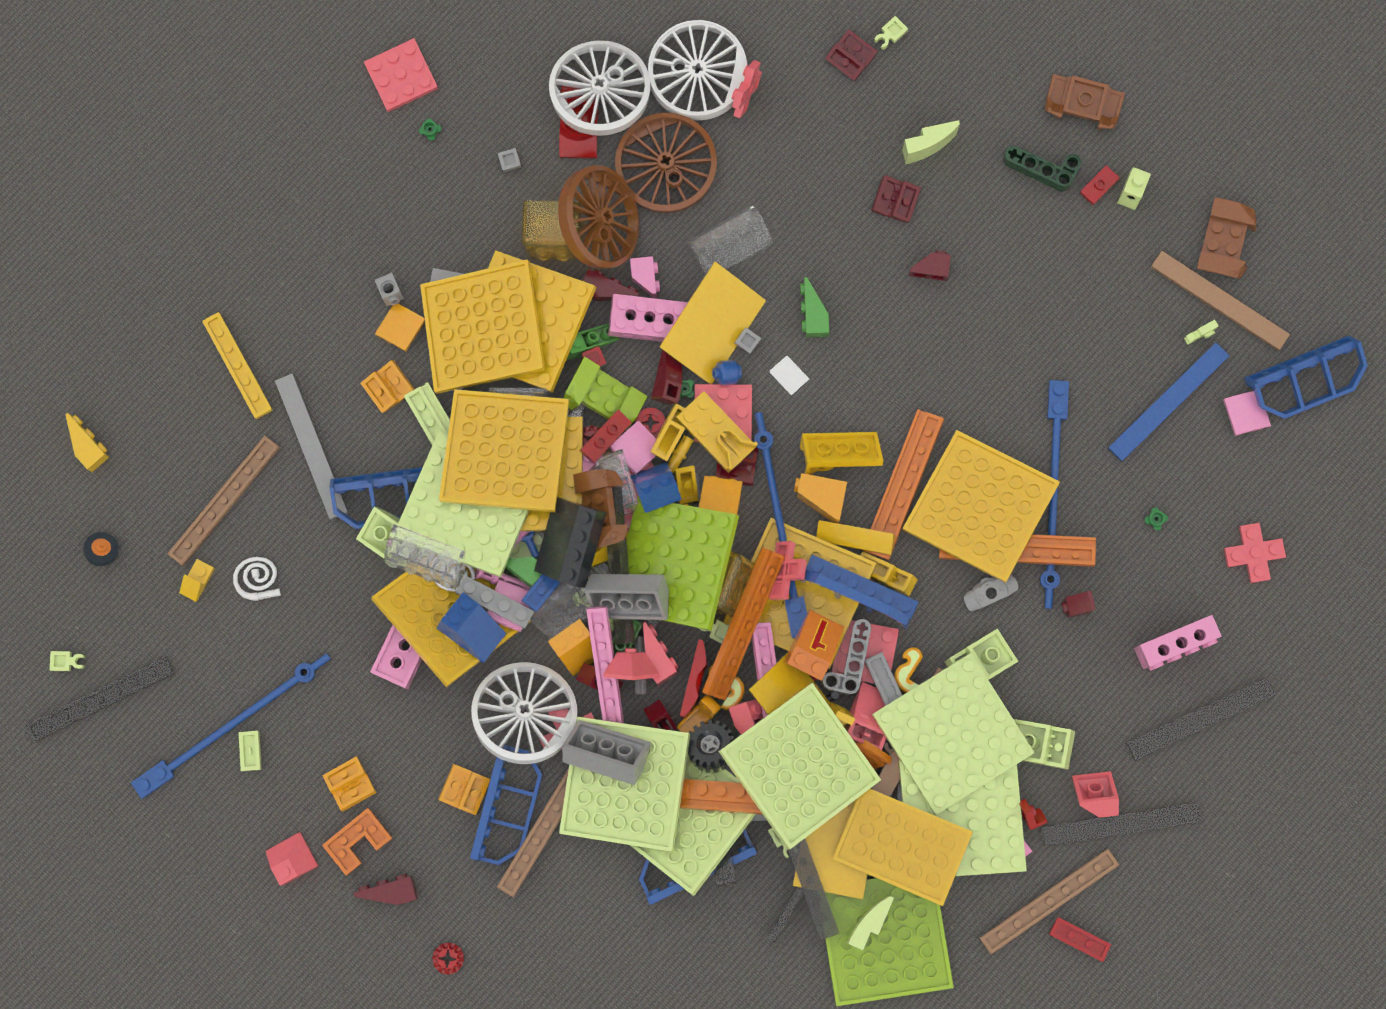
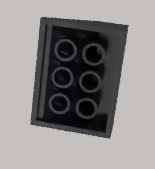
(570, 542)

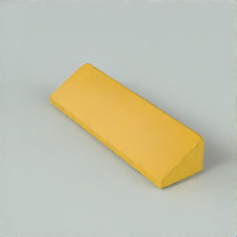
(856, 537)

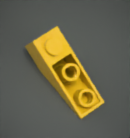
(84, 445)

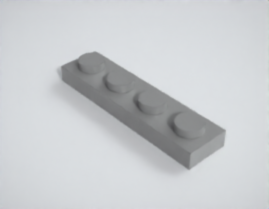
(496, 602)

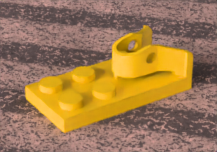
(716, 432)
(833, 450)

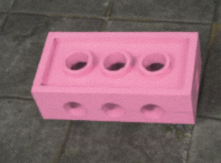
(640, 307)
(1207, 635)
(389, 653)

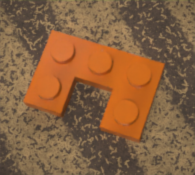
(340, 844)

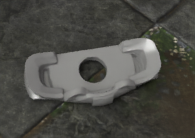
(977, 596)

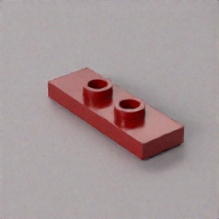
(605, 436)

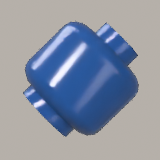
(727, 372)

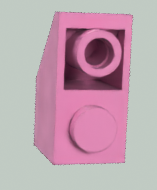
(643, 274)

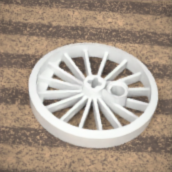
(692, 65)
(598, 88)
(533, 715)

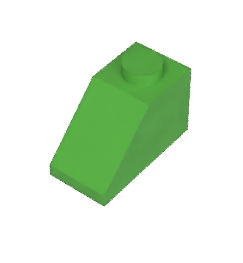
(523, 569)

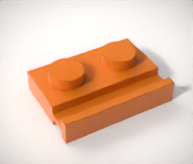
(874, 755)

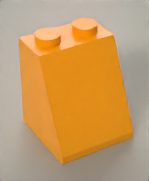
(721, 494)
(822, 495)
(573, 646)

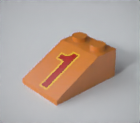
(814, 645)

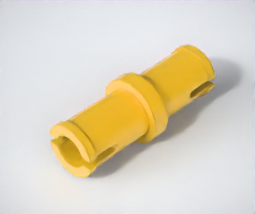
(679, 453)

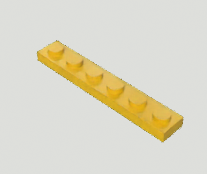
(237, 365)

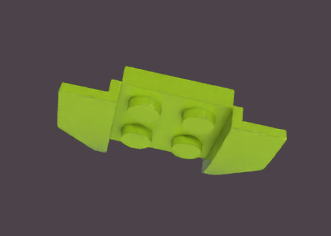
(603, 392)

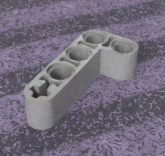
(851, 656)

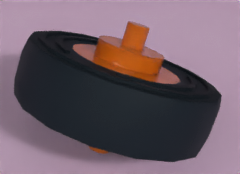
(100, 549)

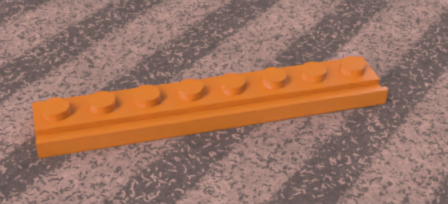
(906, 476)
(1054, 551)
(743, 624)
(717, 797)

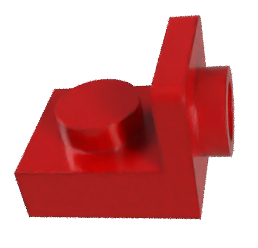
(1032, 817)

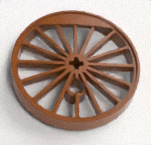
(648, 126)
(600, 216)

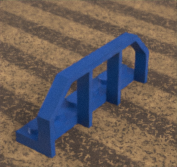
(1309, 360)
(375, 480)
(860, 590)
(489, 810)
(673, 887)

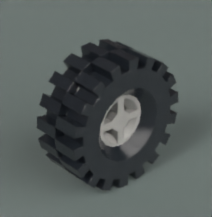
(706, 738)

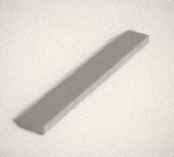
(309, 442)

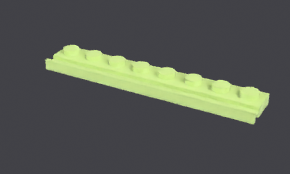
(428, 411)

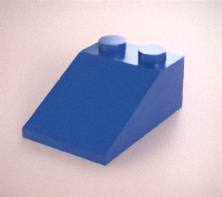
(656, 487)
(471, 628)

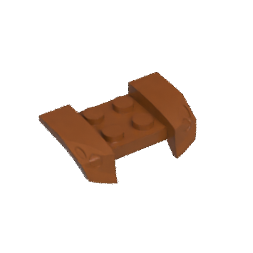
(1084, 100)
(1226, 238)
(598, 494)

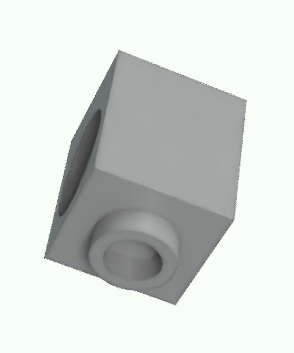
(384, 284)

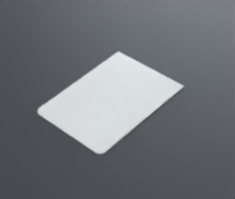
(789, 375)

